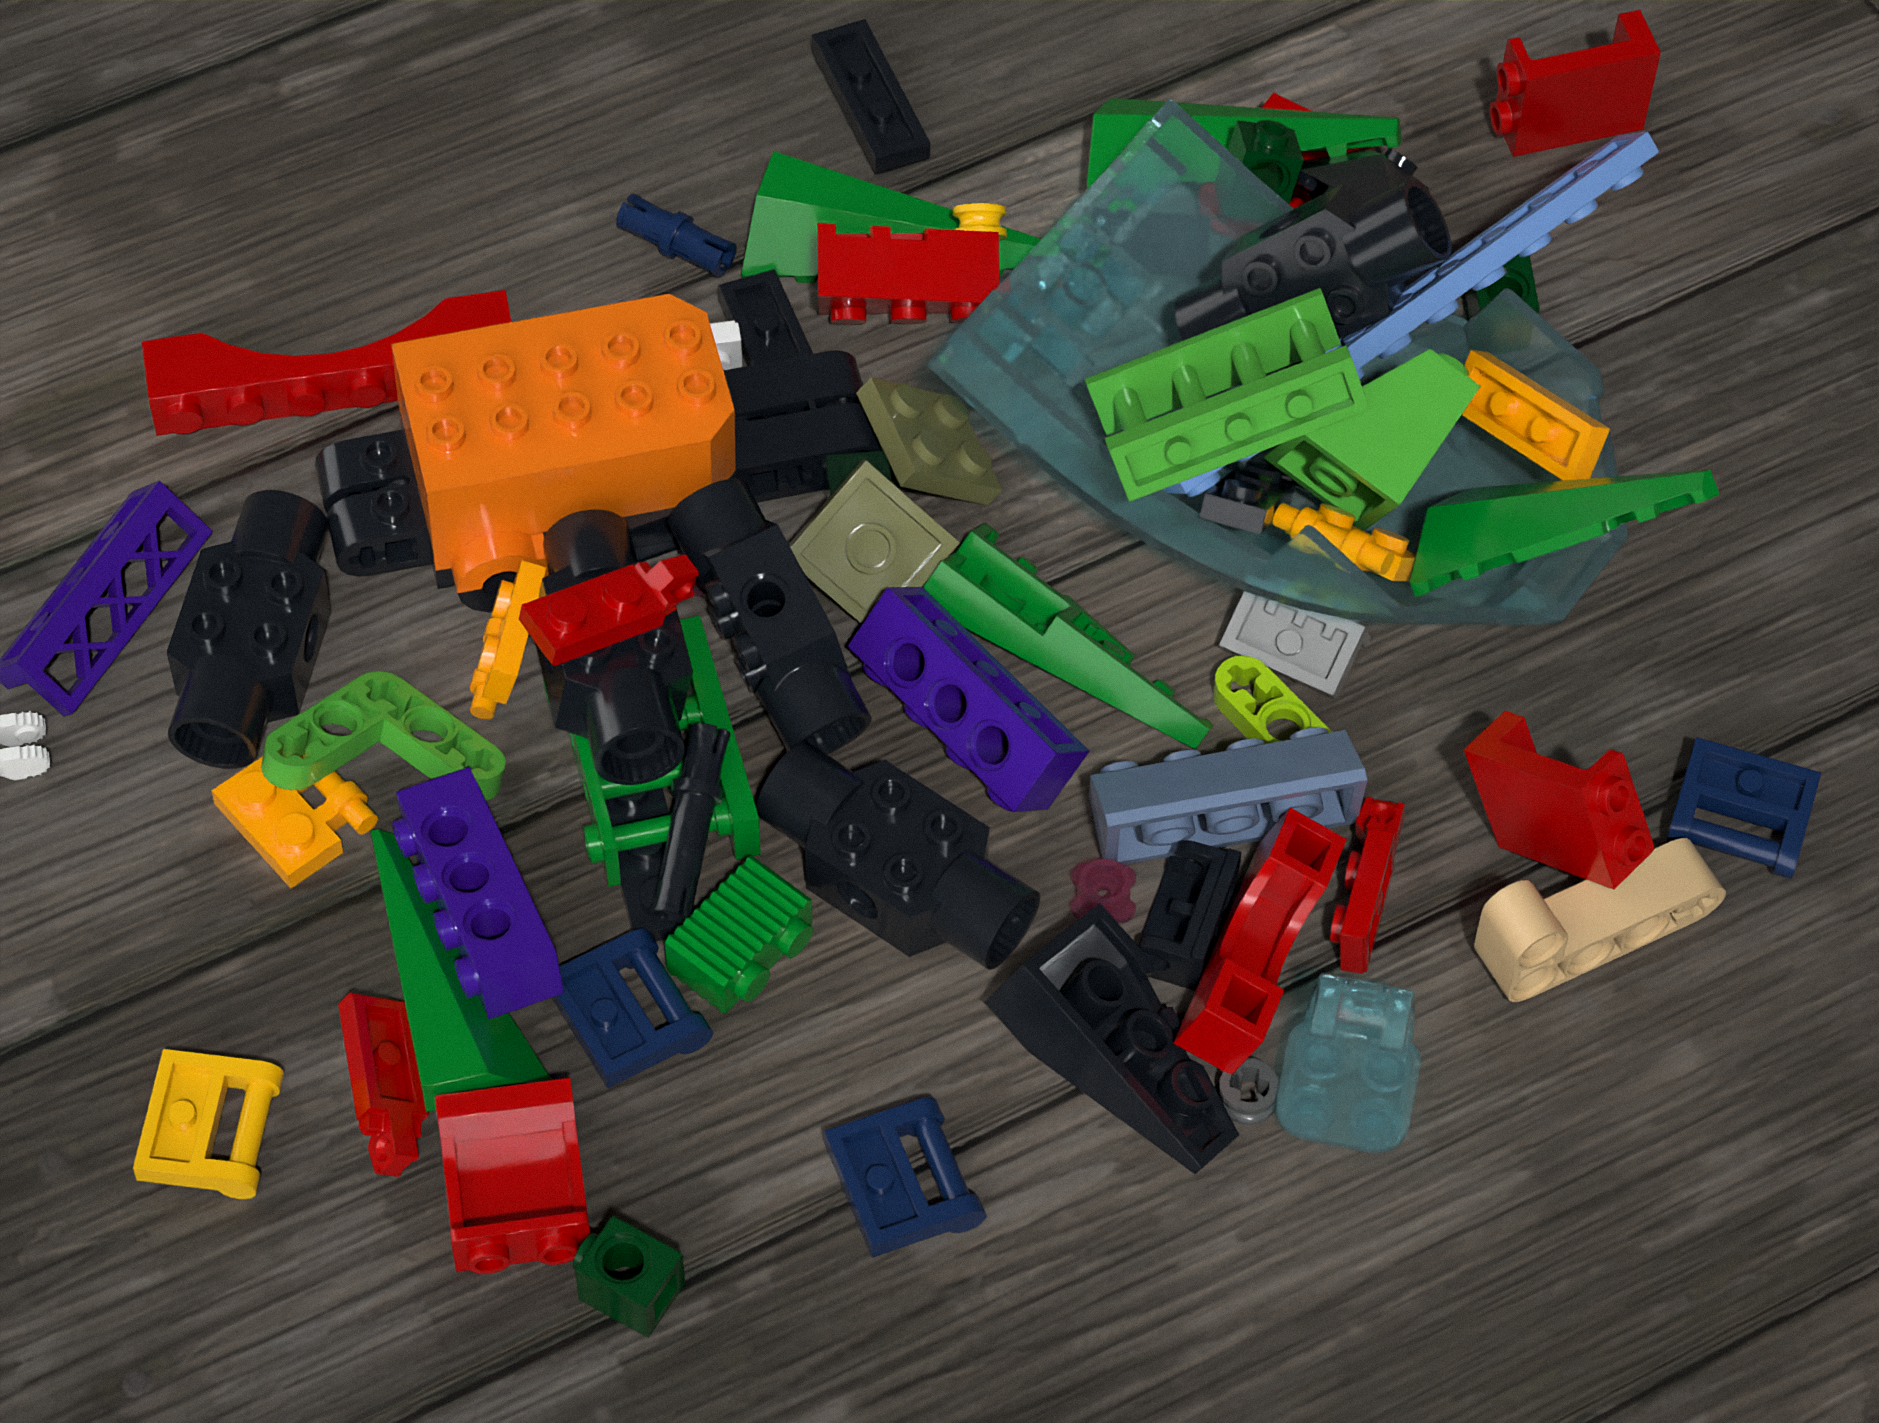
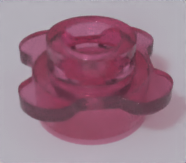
(1108, 876)

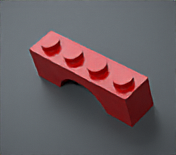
(1242, 975)

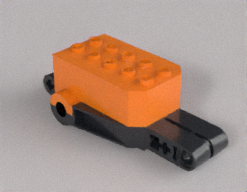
(572, 417)

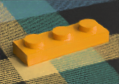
(1533, 419)

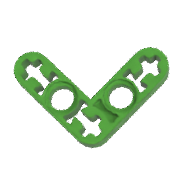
(384, 711)

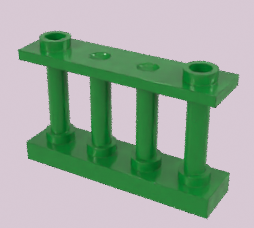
(734, 817)

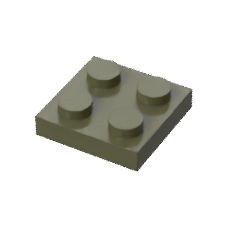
(929, 441)
(869, 541)

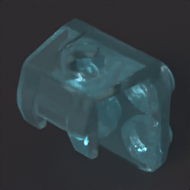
(1351, 1066)

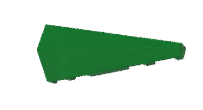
(1122, 119)
(801, 194)
(1524, 521)
(1034, 621)
(449, 1033)

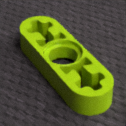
(1269, 693)

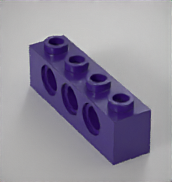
(1040, 747)
(477, 893)

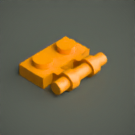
(1375, 552)
(504, 642)
(285, 826)

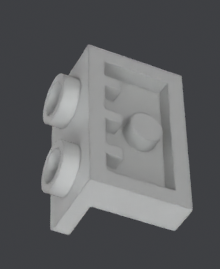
(1295, 642)

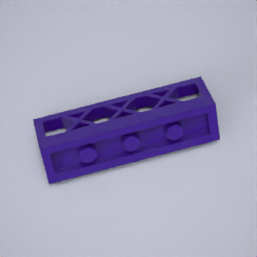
(86, 582)

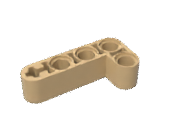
(1548, 941)

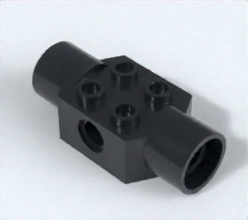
(1333, 243)
(774, 615)
(249, 630)
(627, 693)
(897, 856)

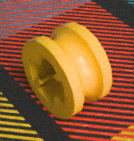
(981, 217)

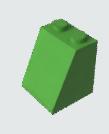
(1379, 454)

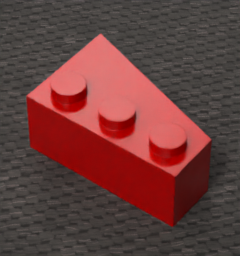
(904, 273)

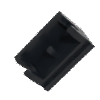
(1189, 912)

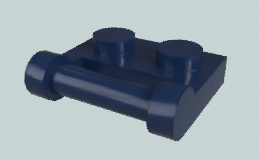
(1751, 791)
(610, 1019)
(884, 1185)

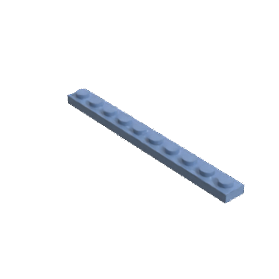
(1482, 259)

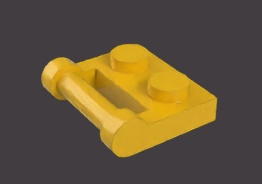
(186, 1119)

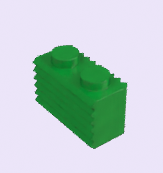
(740, 936)

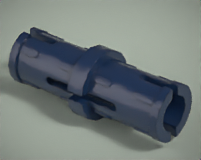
(676, 235)

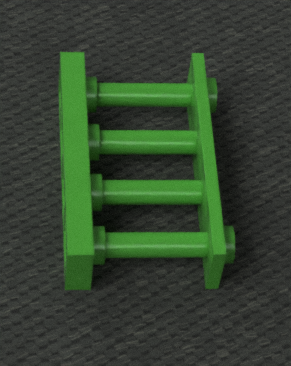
(1238, 421)

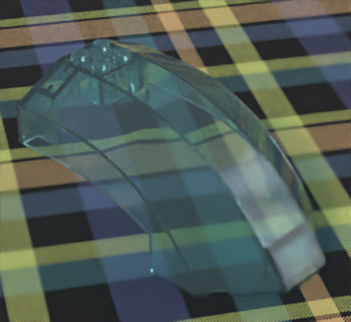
(1107, 294)

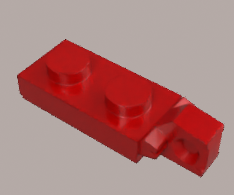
(608, 608)
(1369, 879)
(383, 1079)

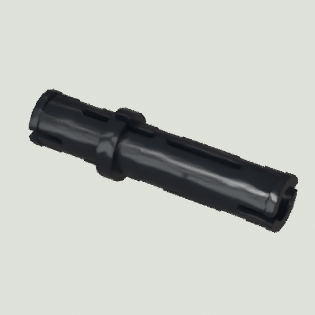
(686, 842)

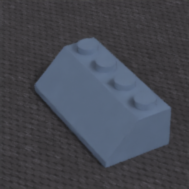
(1225, 794)

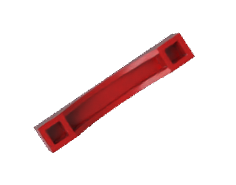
(212, 384)

